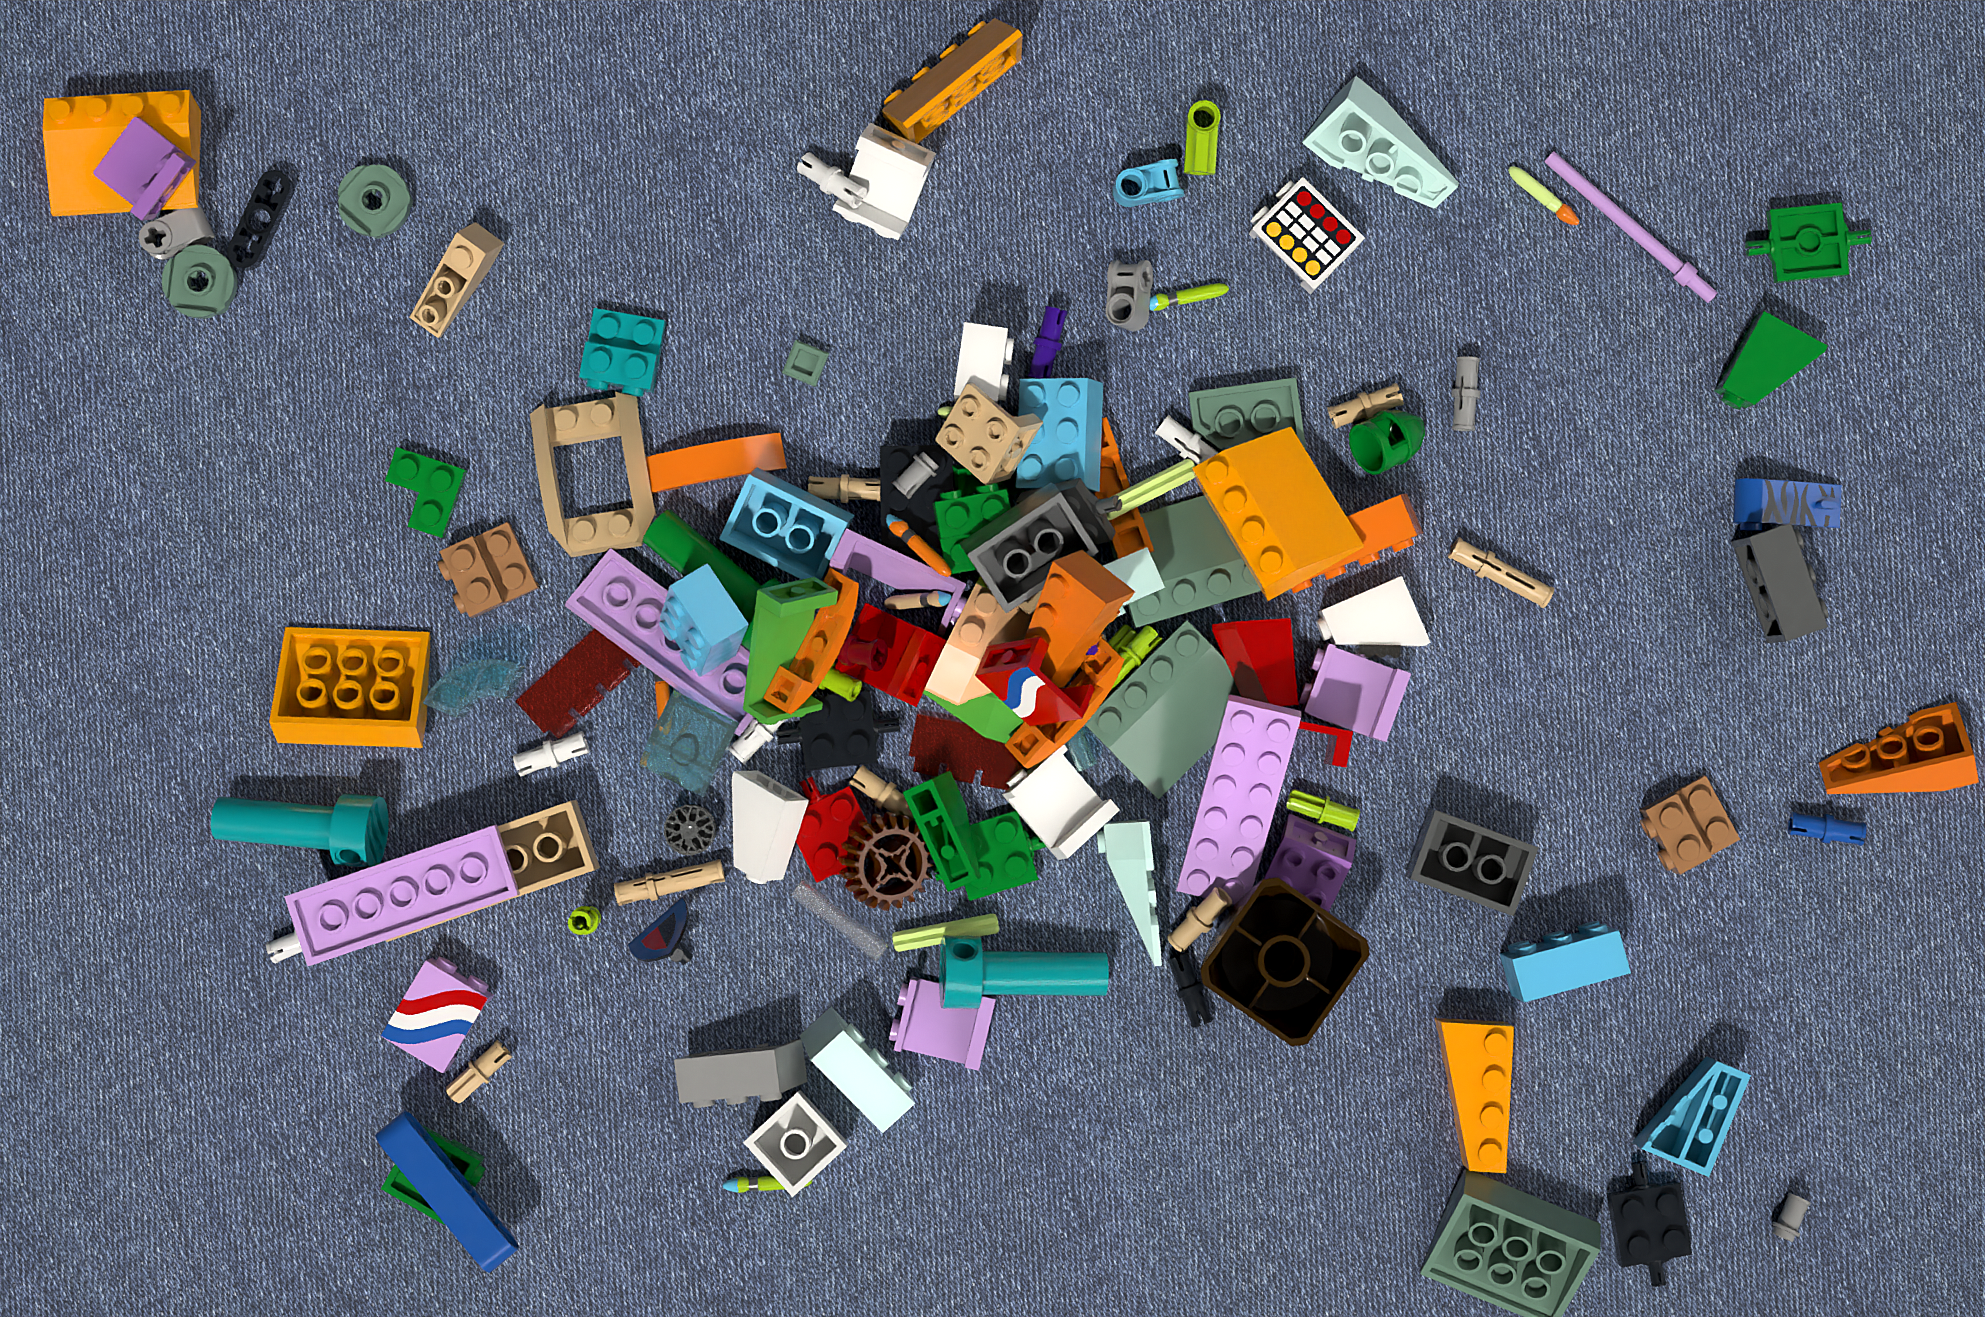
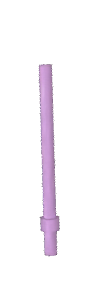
(1683, 273)

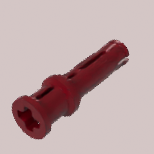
(863, 652)

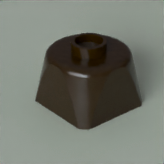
(1291, 999)

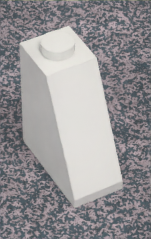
(1374, 618)
(764, 825)

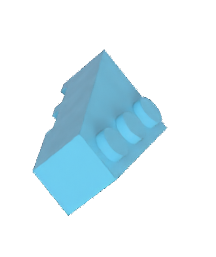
(1696, 1117)

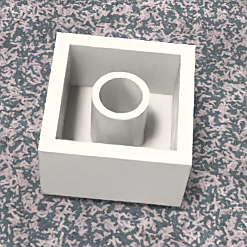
(982, 360)
(796, 1143)

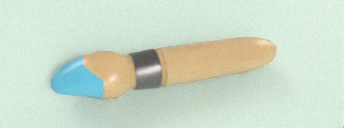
(918, 600)

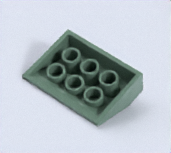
(1193, 561)
(1166, 710)
(1511, 1248)

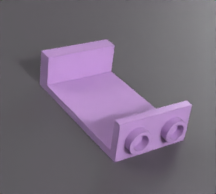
(899, 572)

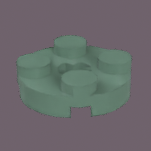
(353, 200)
(187, 265)

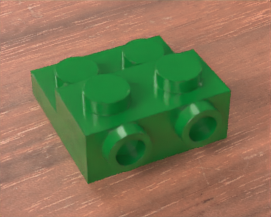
(962, 516)
(463, 1157)

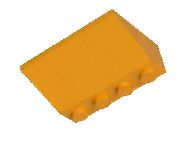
(953, 81)
(84, 129)
(1277, 510)
(351, 687)

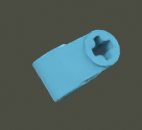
(1155, 181)

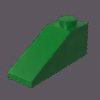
(945, 828)

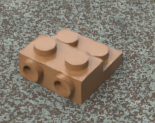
(487, 570)
(1688, 825)

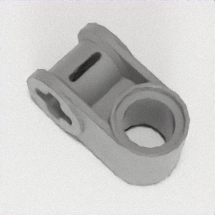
(179, 231)
(1129, 286)

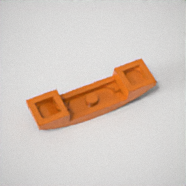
(715, 461)
(1130, 527)
(819, 648)
(1038, 742)

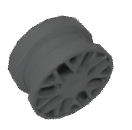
(690, 829)

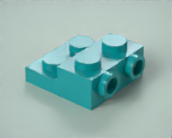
(622, 352)

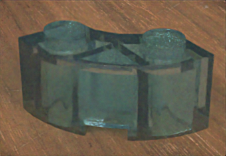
(473, 682)

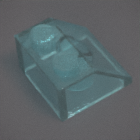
(689, 743)

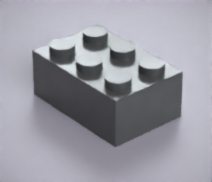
(1021, 544)
(1780, 583)
(1471, 862)

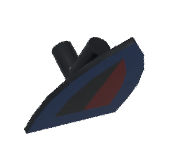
(664, 937)

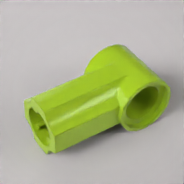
(1201, 142)

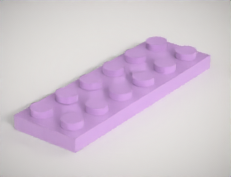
(628, 609)
(1238, 798)
(402, 895)

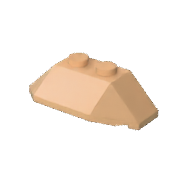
(977, 627)

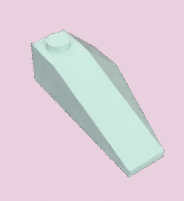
(1372, 139)
(1131, 862)

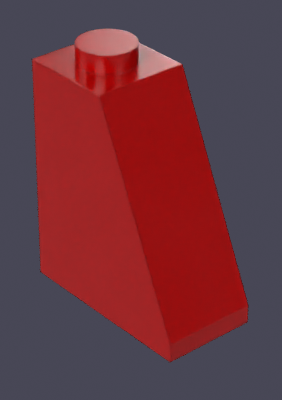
(1260, 659)

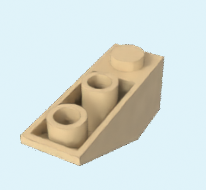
(456, 278)

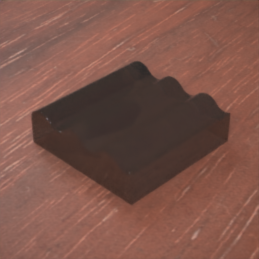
(1377, 651)

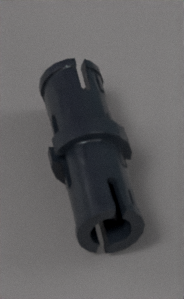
(1190, 989)

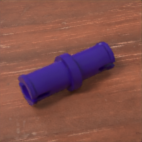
(1047, 343)

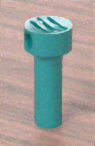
(351, 830)
(970, 973)

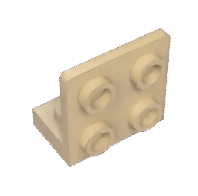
(986, 436)

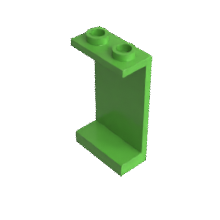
(779, 628)

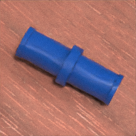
(1827, 828)

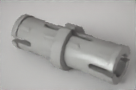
(1465, 393)

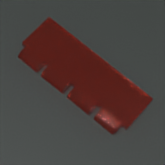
(574, 683)
(962, 750)

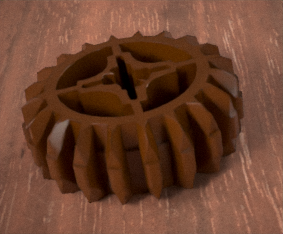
(877, 872)

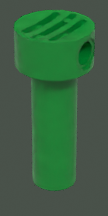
(689, 550)

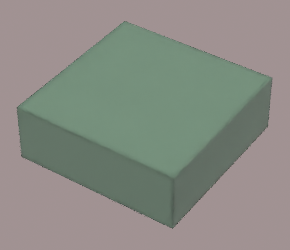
(805, 363)

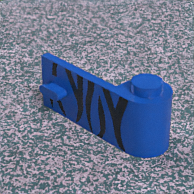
(1785, 502)

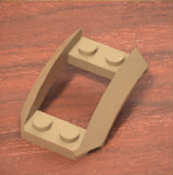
(587, 423)

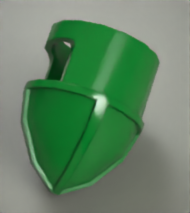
(1386, 440)

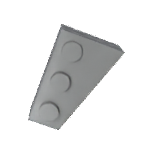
(740, 1074)

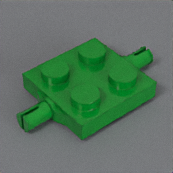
(1808, 242)
(1002, 856)

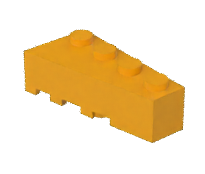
(1479, 1086)

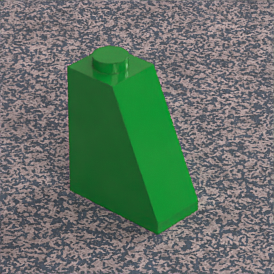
(1765, 360)

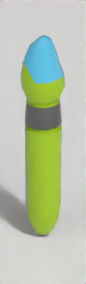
(1161, 301)
(761, 1183)

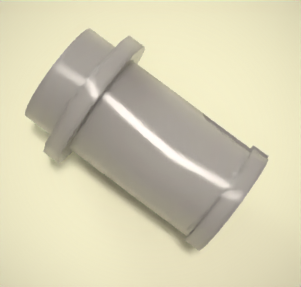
(915, 474)
(1790, 1217)

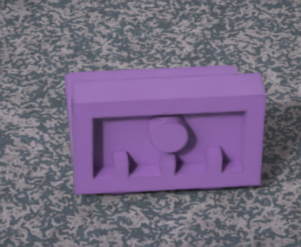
(144, 168)
(1312, 860)

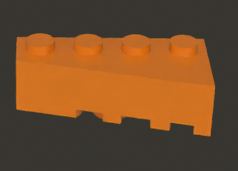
(1378, 527)
(1074, 611)

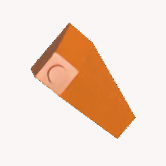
(1918, 756)

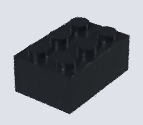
(918, 509)

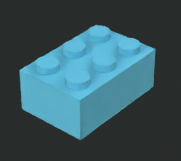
(1070, 432)
(785, 526)
(702, 621)
(1564, 961)

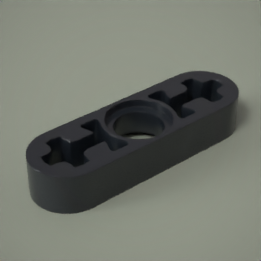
(281, 200)

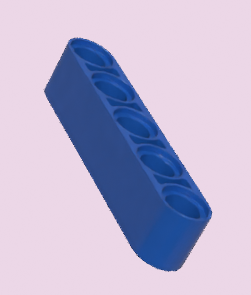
(447, 1191)

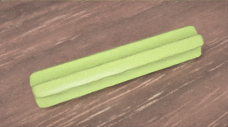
(1154, 487)
(933, 934)

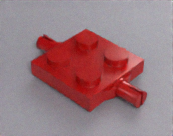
(826, 827)

